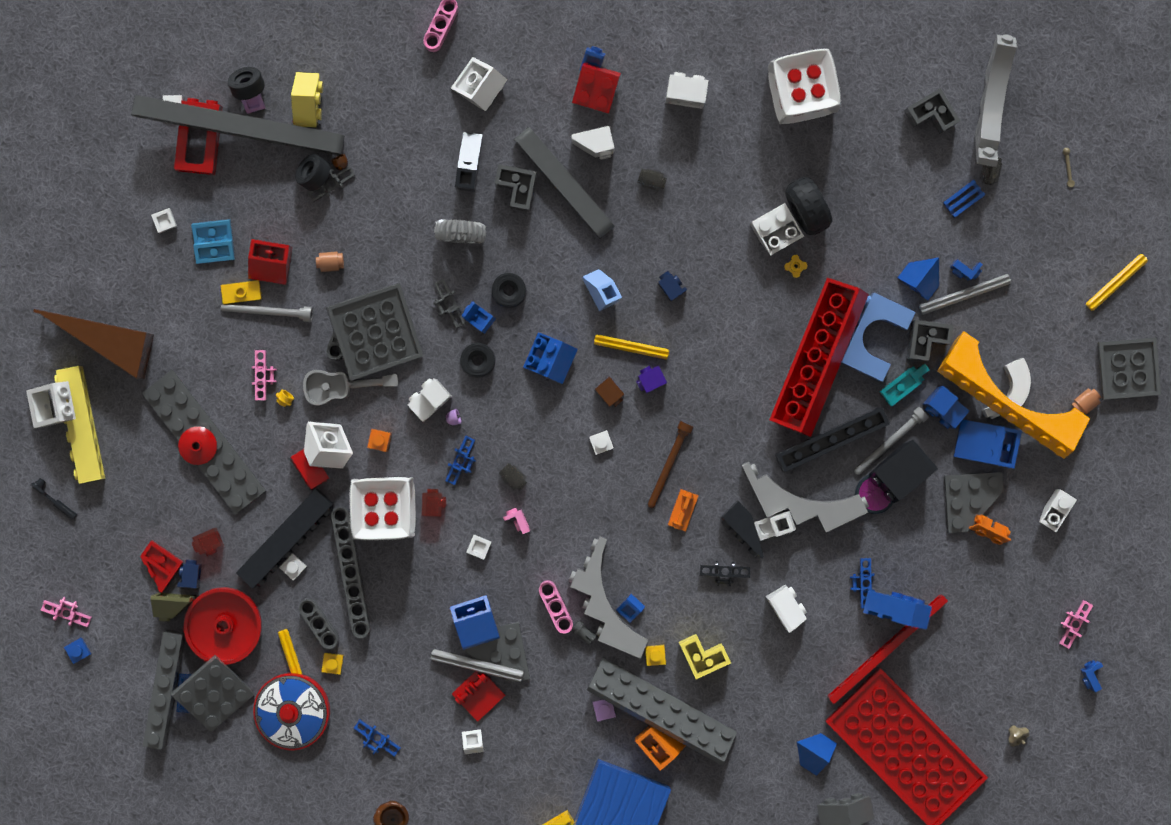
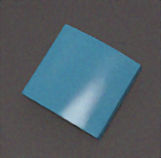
(213, 250)

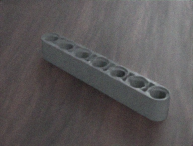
(564, 182)
(351, 581)

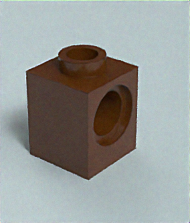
(610, 392)

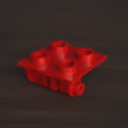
(478, 695)

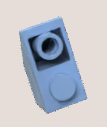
(602, 289)

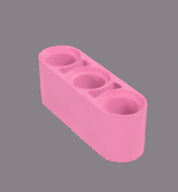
(440, 34)
(556, 616)

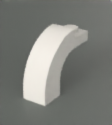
(1019, 384)

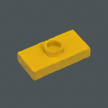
(241, 292)

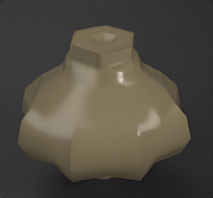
(1017, 735)

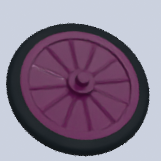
(873, 496)

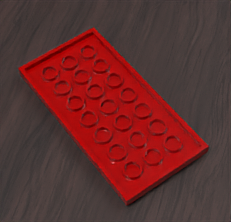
(906, 748)

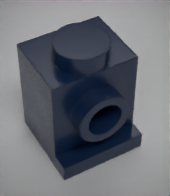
(671, 285)
(190, 574)

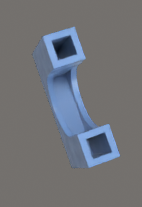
(875, 309)

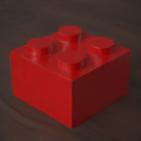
(596, 87)

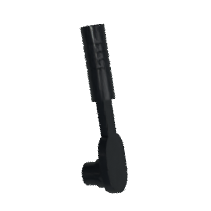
(38, 485)

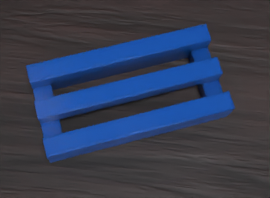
(977, 189)

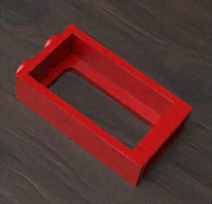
(212, 142)

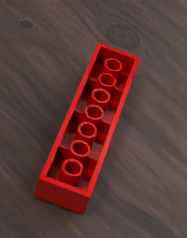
(819, 356)

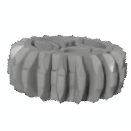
(460, 231)

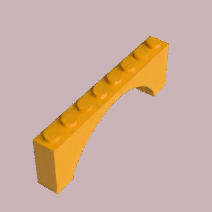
(966, 370)

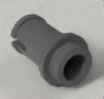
(583, 632)

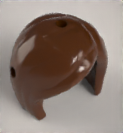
(384, 814)

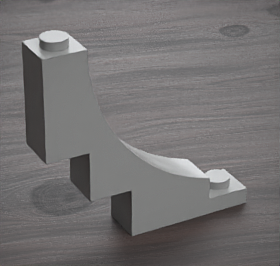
(992, 101)
(775, 499)

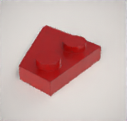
(160, 564)

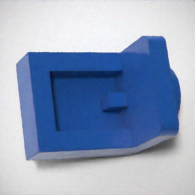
(593, 56)
(961, 270)
(478, 317)
(1090, 680)

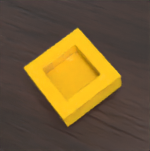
(655, 655)
(332, 663)

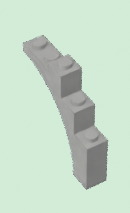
(613, 631)

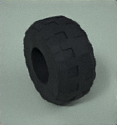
(808, 205)

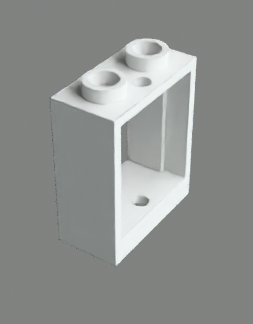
(41, 408)

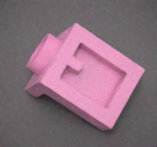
(520, 522)

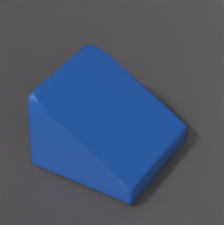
(630, 608)

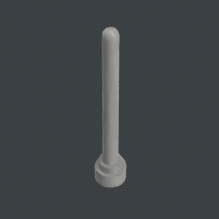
(303, 313)
(918, 417)

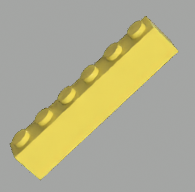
(82, 430)

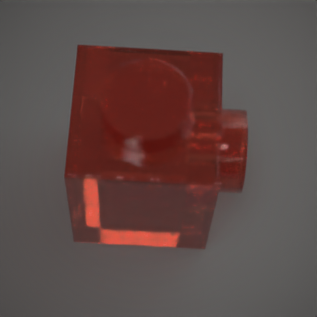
(433, 503)
(207, 542)

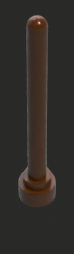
(683, 430)

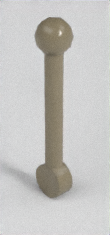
(1070, 183)

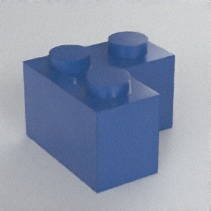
(946, 407)

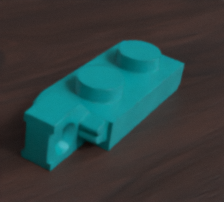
(903, 384)

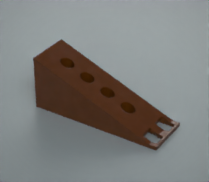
(120, 345)

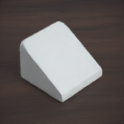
(472, 742)

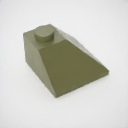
(169, 605)

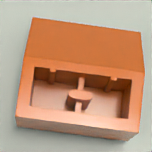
(658, 746)

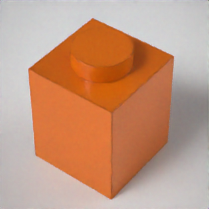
(379, 440)

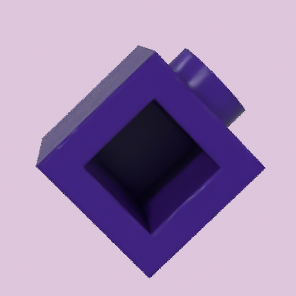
(650, 379)

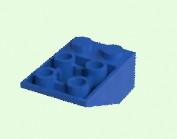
(987, 443)

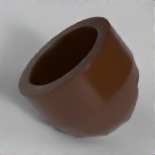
(340, 162)

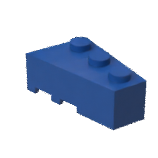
(898, 608)

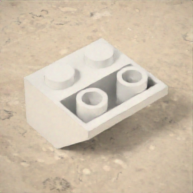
(776, 229)

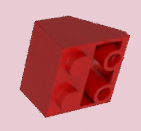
(269, 261)

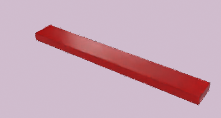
(881, 654)

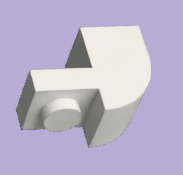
(775, 525)

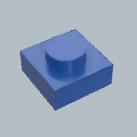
(77, 650)

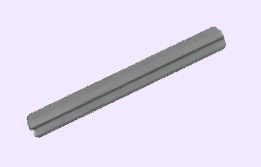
(965, 294)
(477, 665)

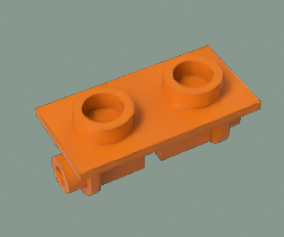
(683, 510)
(998, 533)

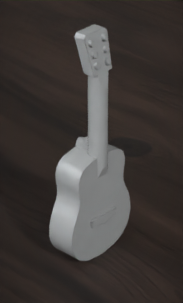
(322, 387)

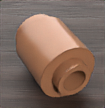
(330, 261)
(1087, 401)

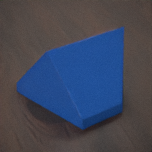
(922, 277)
(815, 752)

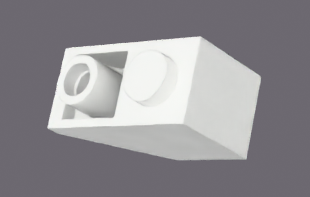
(1057, 509)

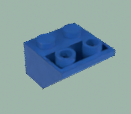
(550, 358)
(474, 622)

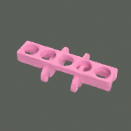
(262, 369)
(73, 613)
(1075, 618)

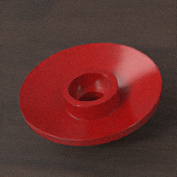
(207, 444)

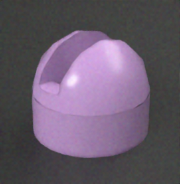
(452, 417)

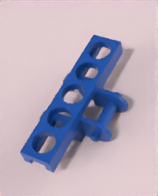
(465, 456)
(863, 589)
(363, 732)

